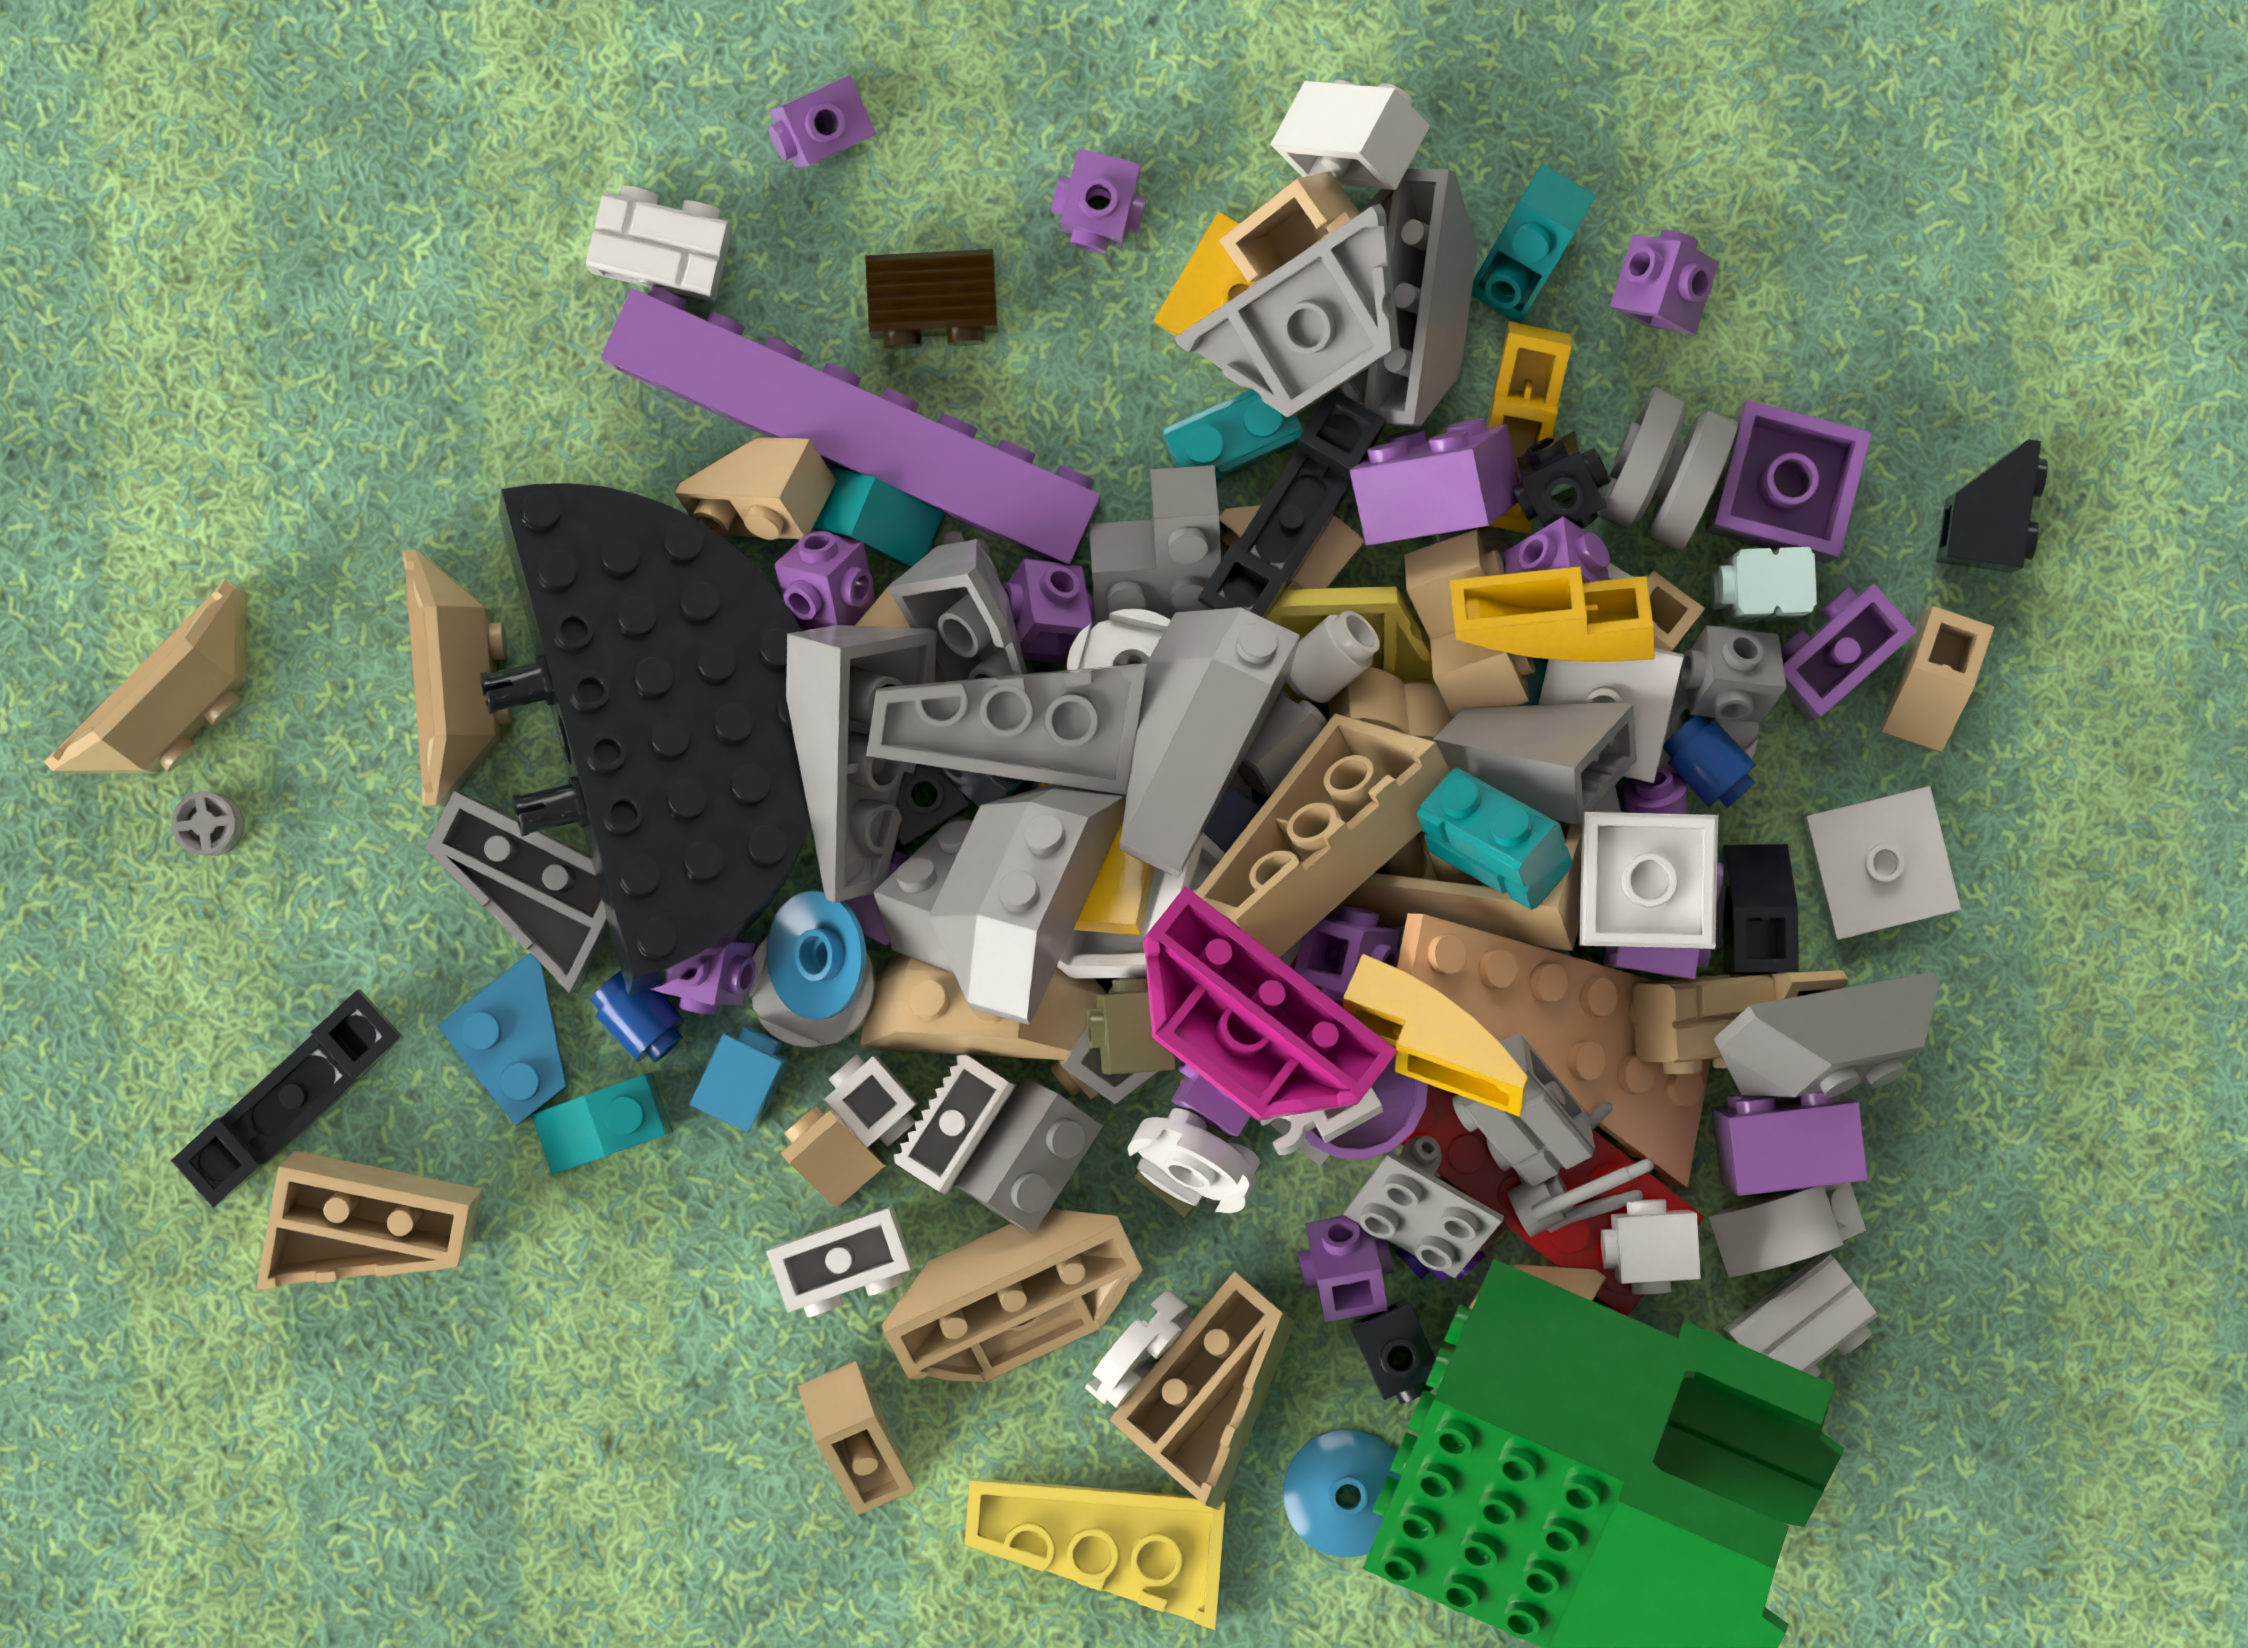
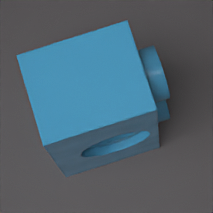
(741, 1078)

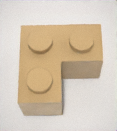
(1462, 671)

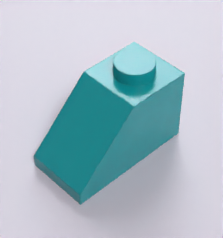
(602, 1123)

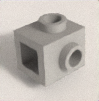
(1733, 674)

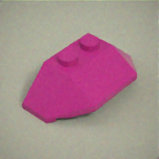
(1252, 1018)

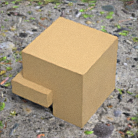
(1288, 225)

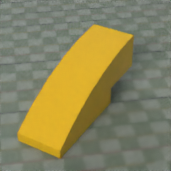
(1528, 395)
(1555, 615)
(1434, 1037)

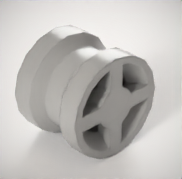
(195, 824)

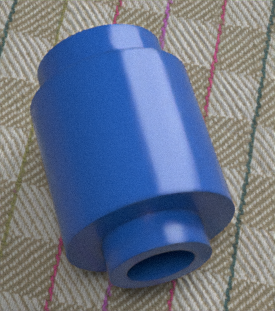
(1710, 761)
(639, 1022)

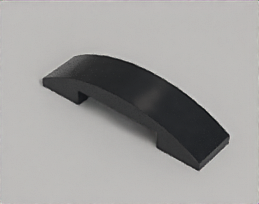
(1295, 509)
(288, 1099)

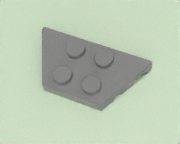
(1308, 320)

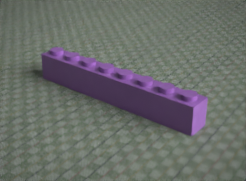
(850, 427)

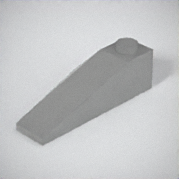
(968, 607)
(831, 711)
(1196, 721)

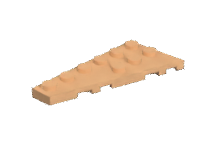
(1577, 1023)

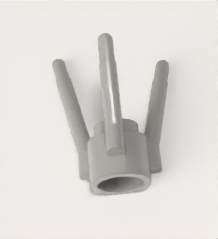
(1552, 1205)

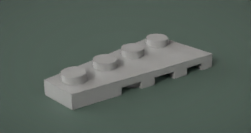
(1031, 727)

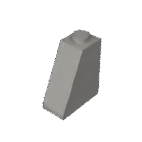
(1544, 755)

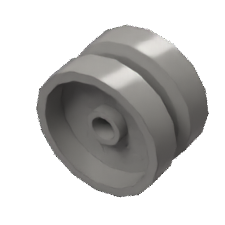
(1662, 467)

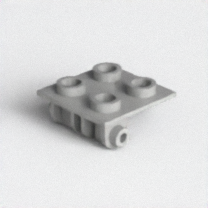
(1422, 1212)

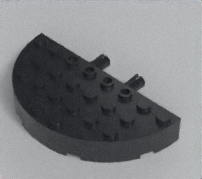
(667, 713)

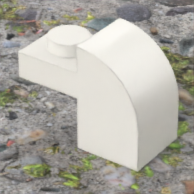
(1786, 1227)

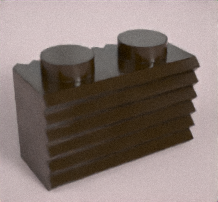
(931, 297)

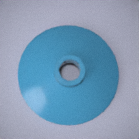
(816, 955)
(1312, 1485)

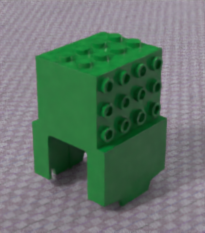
(1601, 1476)

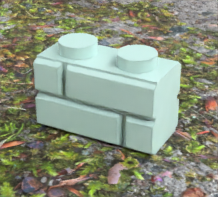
(1765, 585)

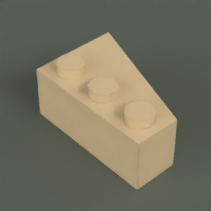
(362, 1220)
(1209, 1389)

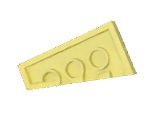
(1111, 1540)

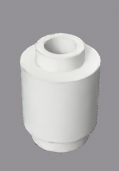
(1332, 656)

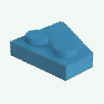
(511, 1040)

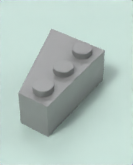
(528, 883)

